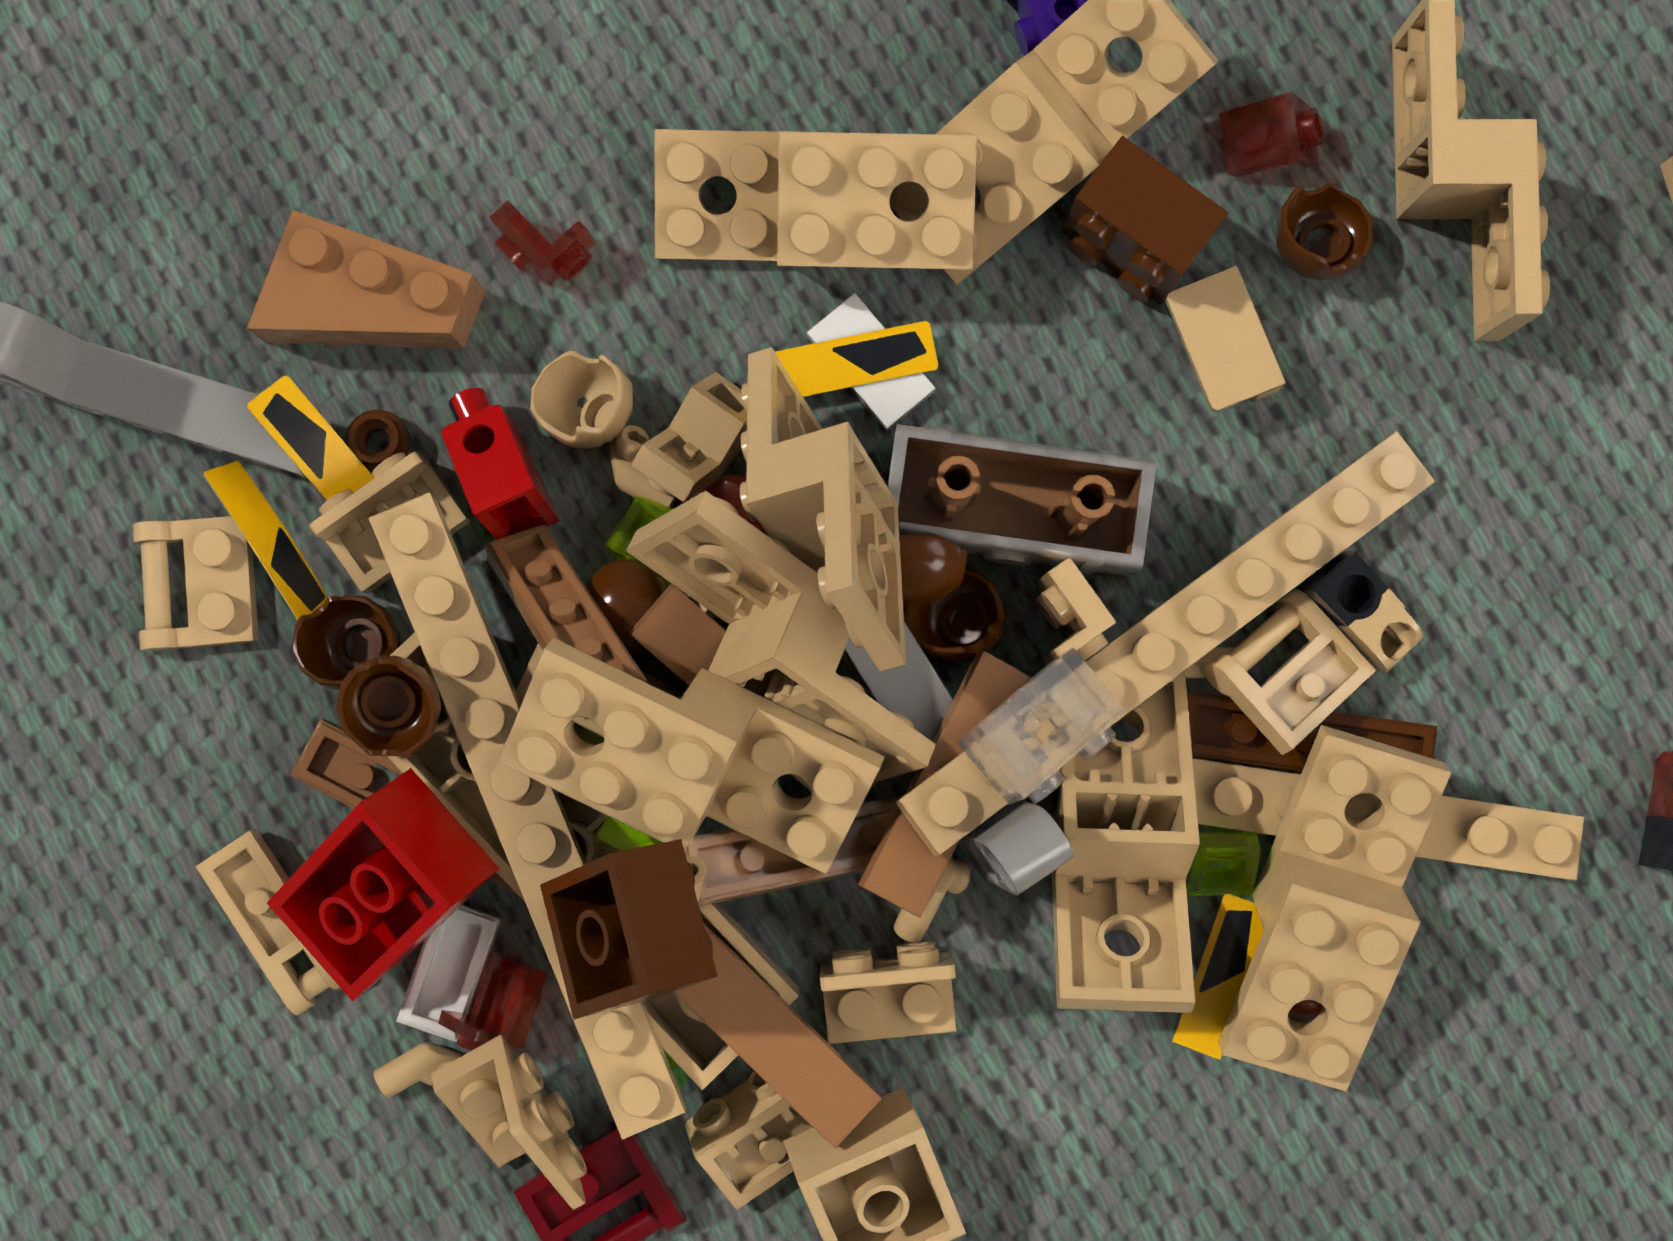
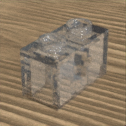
(1075, 705)

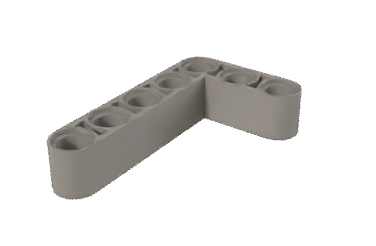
(135, 390)
(1016, 842)

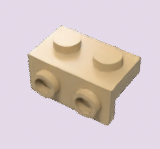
(347, 514)

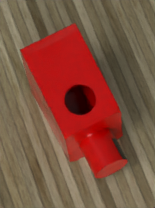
(495, 467)

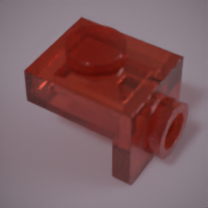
(1271, 135)
(525, 246)
(502, 1006)

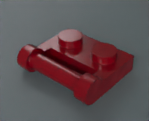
(614, 1174)

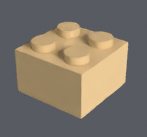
(877, 1180)

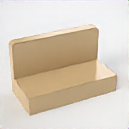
(1225, 340)

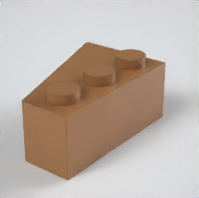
(361, 291)

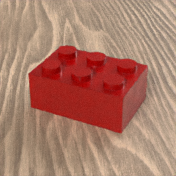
(381, 883)

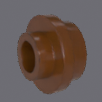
(372, 421)

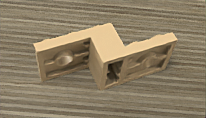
(1064, 112)
(1469, 171)
(816, 198)
(826, 506)
(779, 628)
(688, 757)
(1132, 845)
(1334, 909)

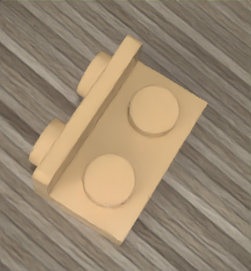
(1072, 602)
(742, 1139)

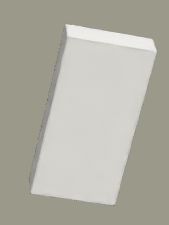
(885, 399)
(449, 970)

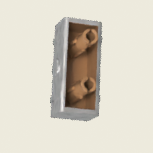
(1023, 499)

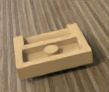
(217, 584)
(1302, 689)

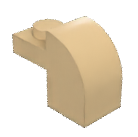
(698, 441)

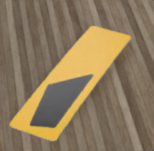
(861, 358)
(308, 439)
(267, 538)
(1220, 974)

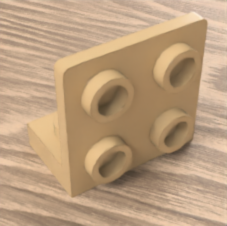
(889, 994)
(511, 1114)

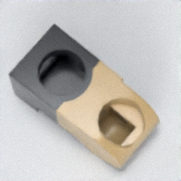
(1363, 609)

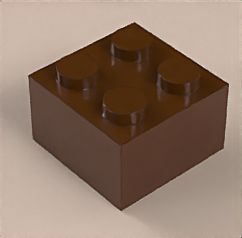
(1140, 222)
(628, 928)

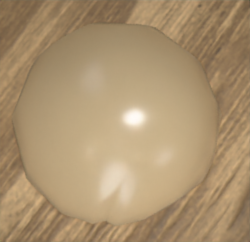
(568, 380)

